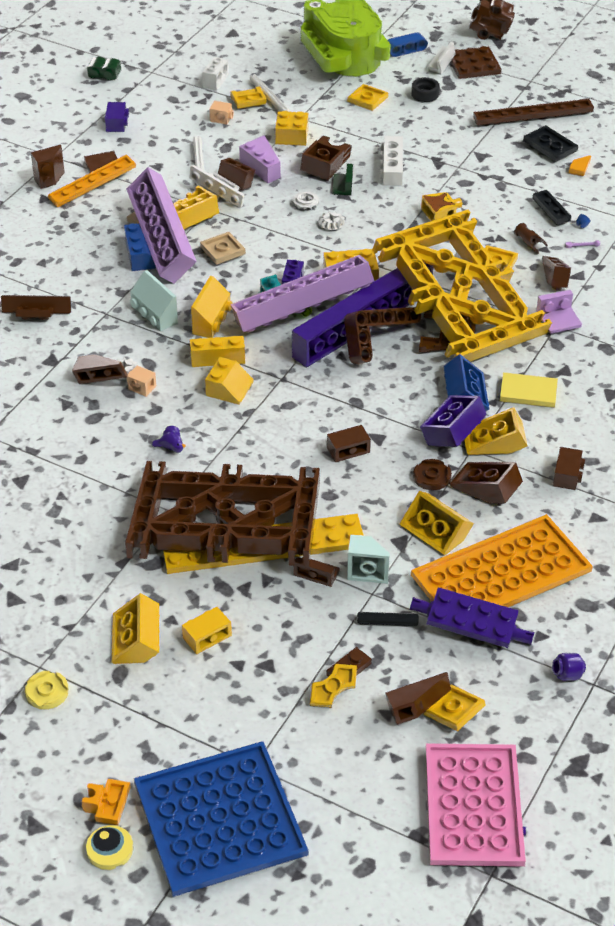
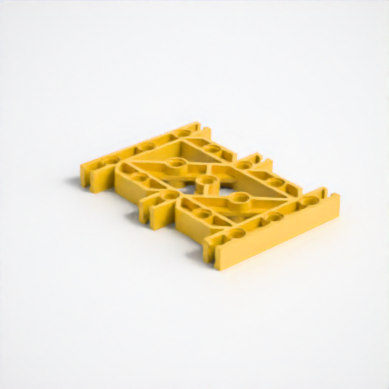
(510, 319)

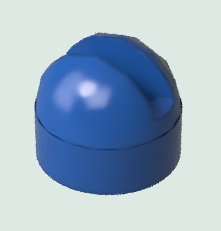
(583, 220)

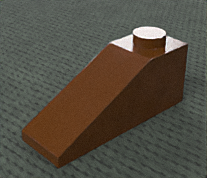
(556, 272)
(97, 368)

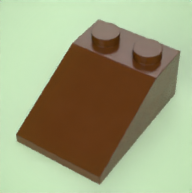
(488, 480)

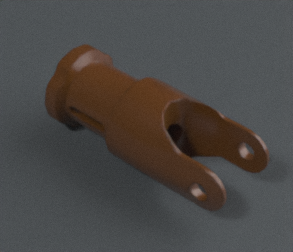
(529, 236)

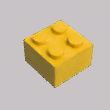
(291, 128)

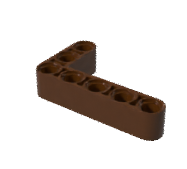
(358, 331)

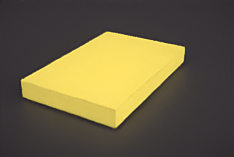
(528, 390)

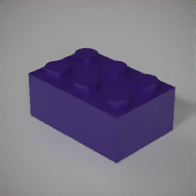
(453, 421)

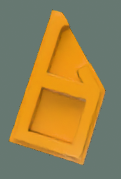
(580, 165)

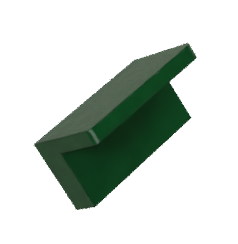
(343, 182)

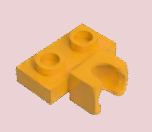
(106, 802)

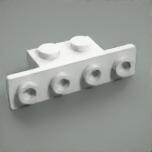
(218, 185)

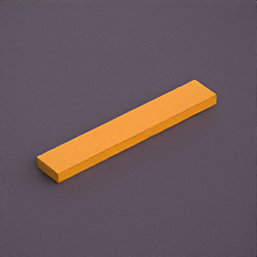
(91, 181)

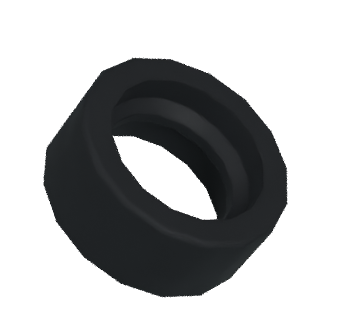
(428, 95)

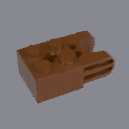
(324, 158)

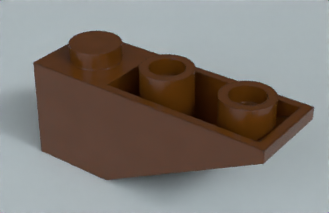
(414, 699)

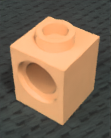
(221, 112)
(141, 381)

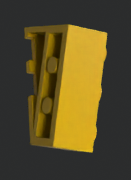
(196, 207)

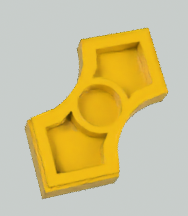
(341, 679)

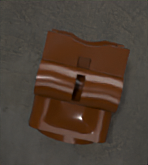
(492, 18)

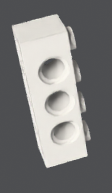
(392, 160)

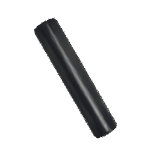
(383, 618)

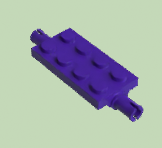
(472, 618)

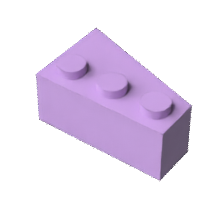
(261, 157)

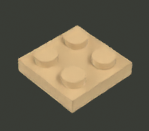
(222, 248)

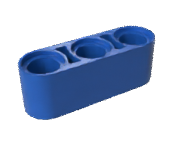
(407, 44)

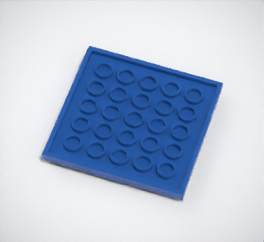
(219, 818)

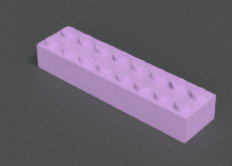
(161, 225)
(302, 293)

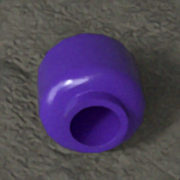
(568, 666)

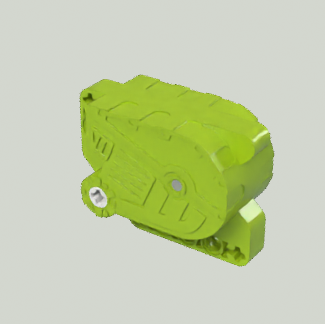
(344, 36)

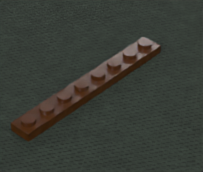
(533, 111)

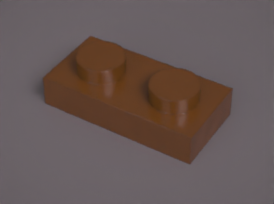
(354, 657)

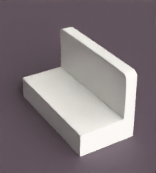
(442, 58)

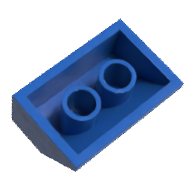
(137, 248)
(465, 379)

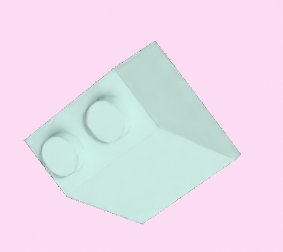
(367, 560)

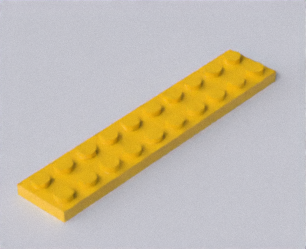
(329, 535)

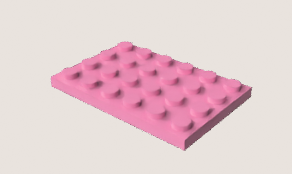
(474, 805)

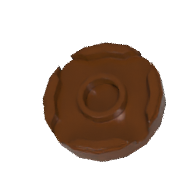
(432, 474)

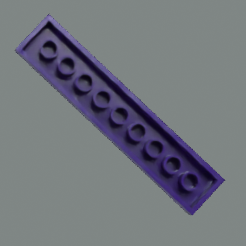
(327, 330)

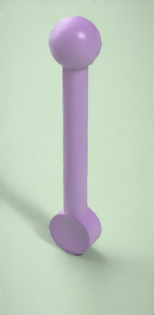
(569, 244)

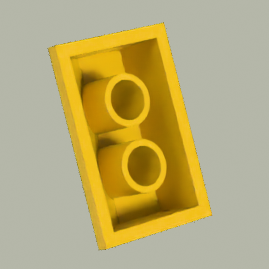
(210, 308)
(208, 350)
(436, 523)
(135, 631)

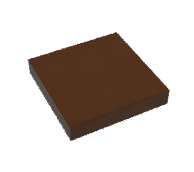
(99, 160)

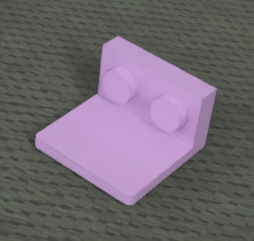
(559, 311)

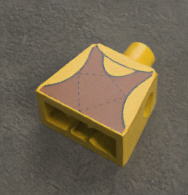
(439, 205)

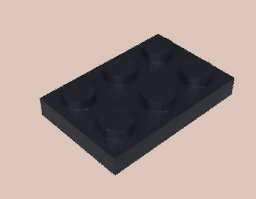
(550, 143)

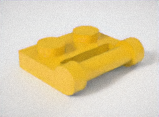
(248, 98)

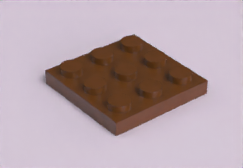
(475, 62)

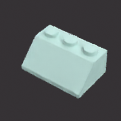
(154, 301)

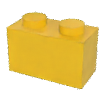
(206, 630)

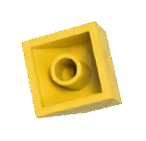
(228, 381)

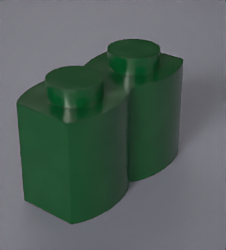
(104, 68)

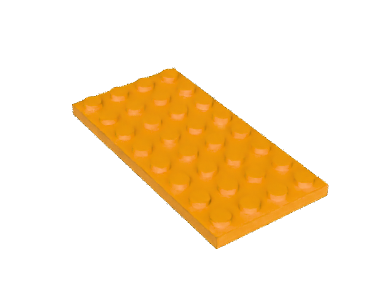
(507, 565)

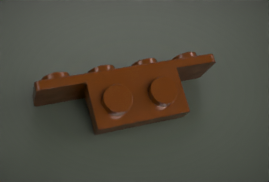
(35, 305)

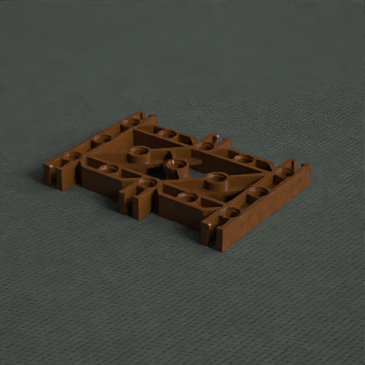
(241, 532)

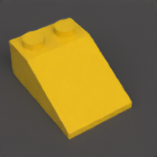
(497, 434)

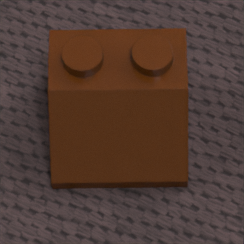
(48, 166)

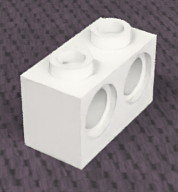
(215, 73)

